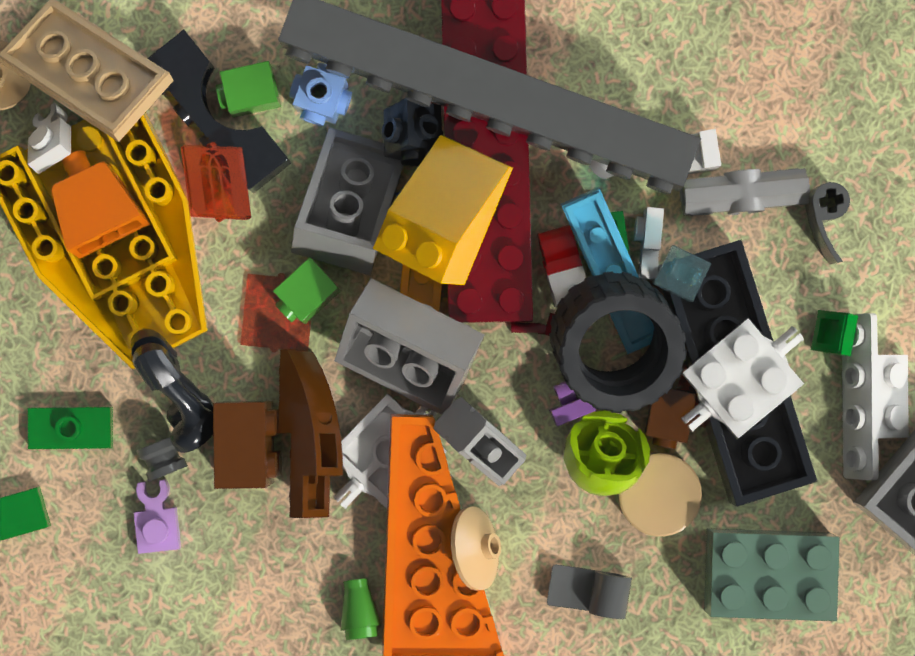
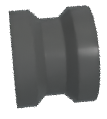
(161, 459)

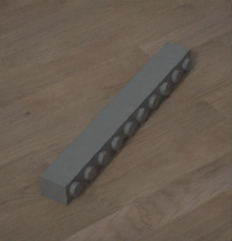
(489, 93)

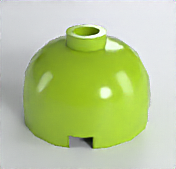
(605, 453)

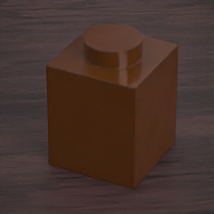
(665, 419)

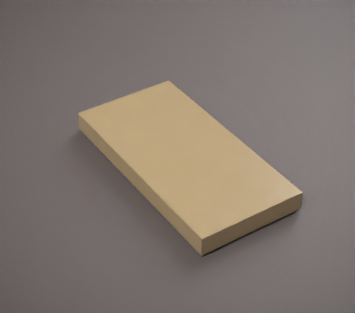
(85, 69)

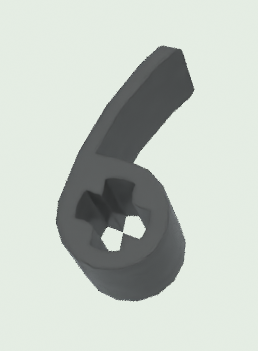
(818, 216)
(589, 590)

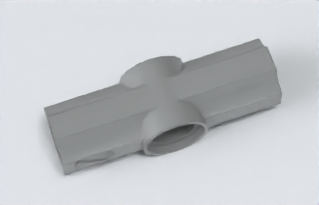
(745, 191)

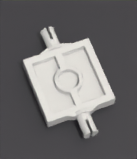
(742, 378)
(367, 452)

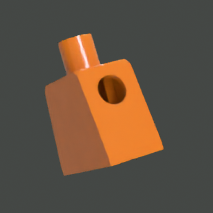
(94, 206)

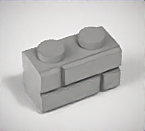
(479, 441)

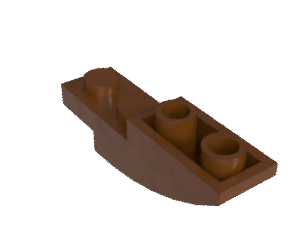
(316, 444)

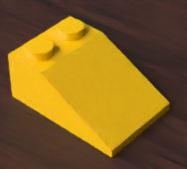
(444, 212)

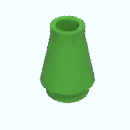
(359, 611)

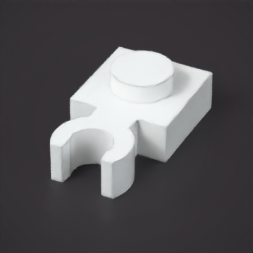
(50, 140)
(649, 231)

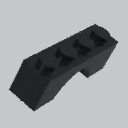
(191, 76)

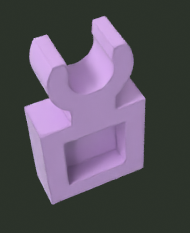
(156, 526)

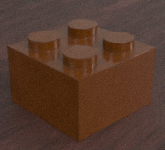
(245, 444)

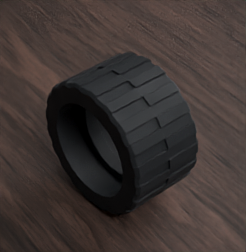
(640, 382)

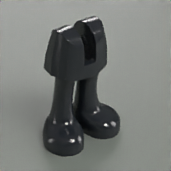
(191, 409)

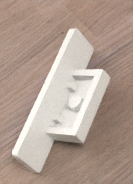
(872, 401)

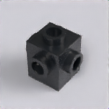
(410, 131)

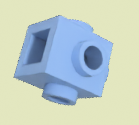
(320, 109)

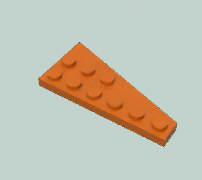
(424, 598)

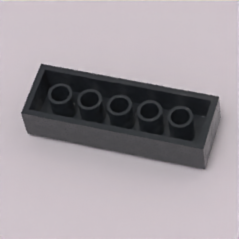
(773, 451)

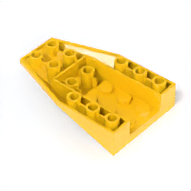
(135, 281)

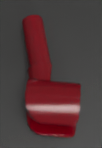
(532, 327)

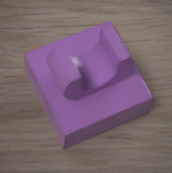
(570, 406)

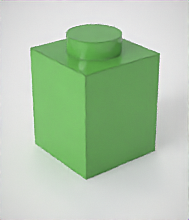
(248, 89)
(305, 292)

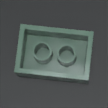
(771, 574)

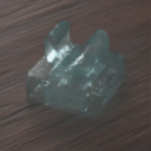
(682, 273)

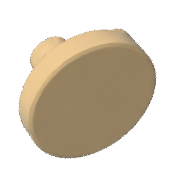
(663, 497)

